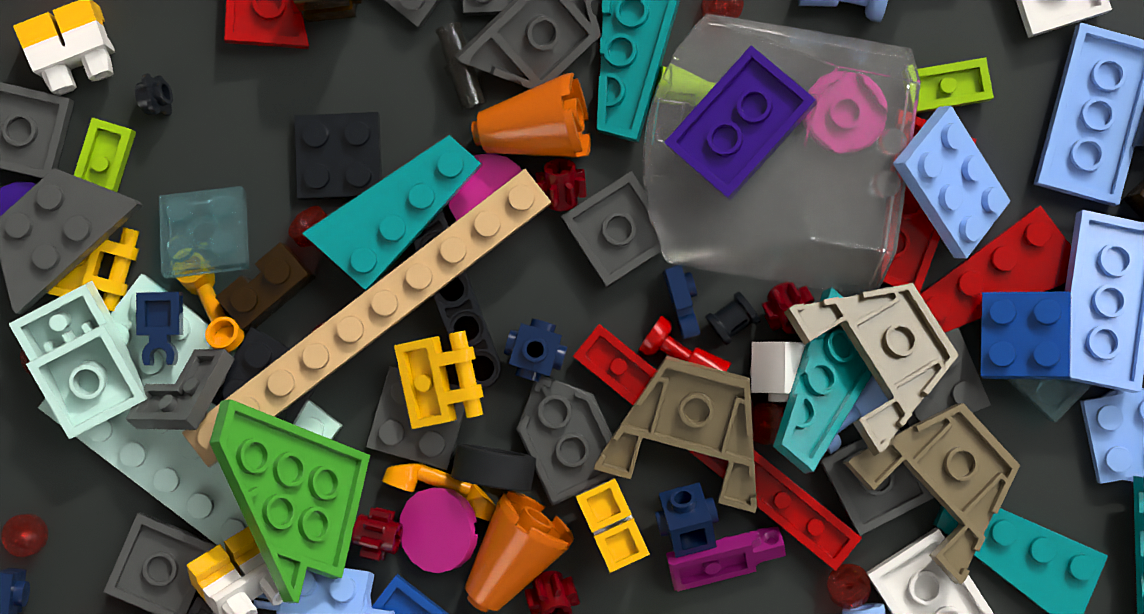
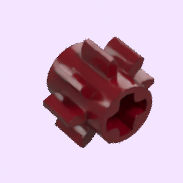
(562, 184)
(780, 299)
(377, 534)
(552, 594)

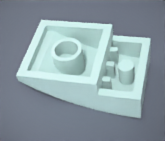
(79, 359)

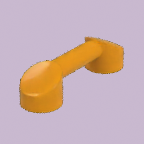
(222, 331)
(407, 475)

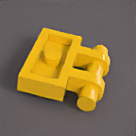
(88, 269)
(427, 384)

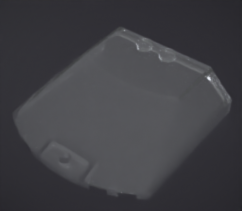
(826, 197)

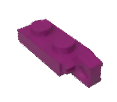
(731, 558)

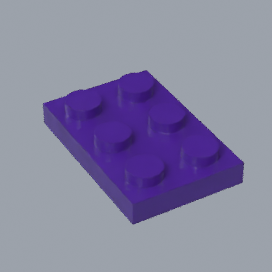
(740, 122)

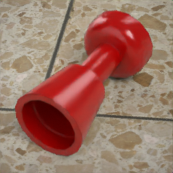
(659, 338)

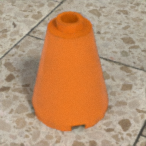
(537, 122)
(514, 551)

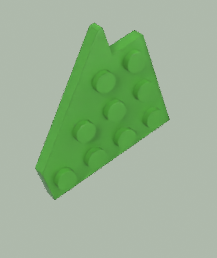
(292, 490)

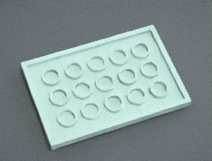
(163, 458)

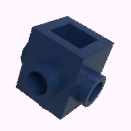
(531, 367)
(687, 519)

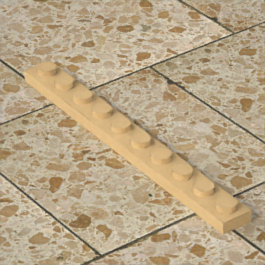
(383, 304)

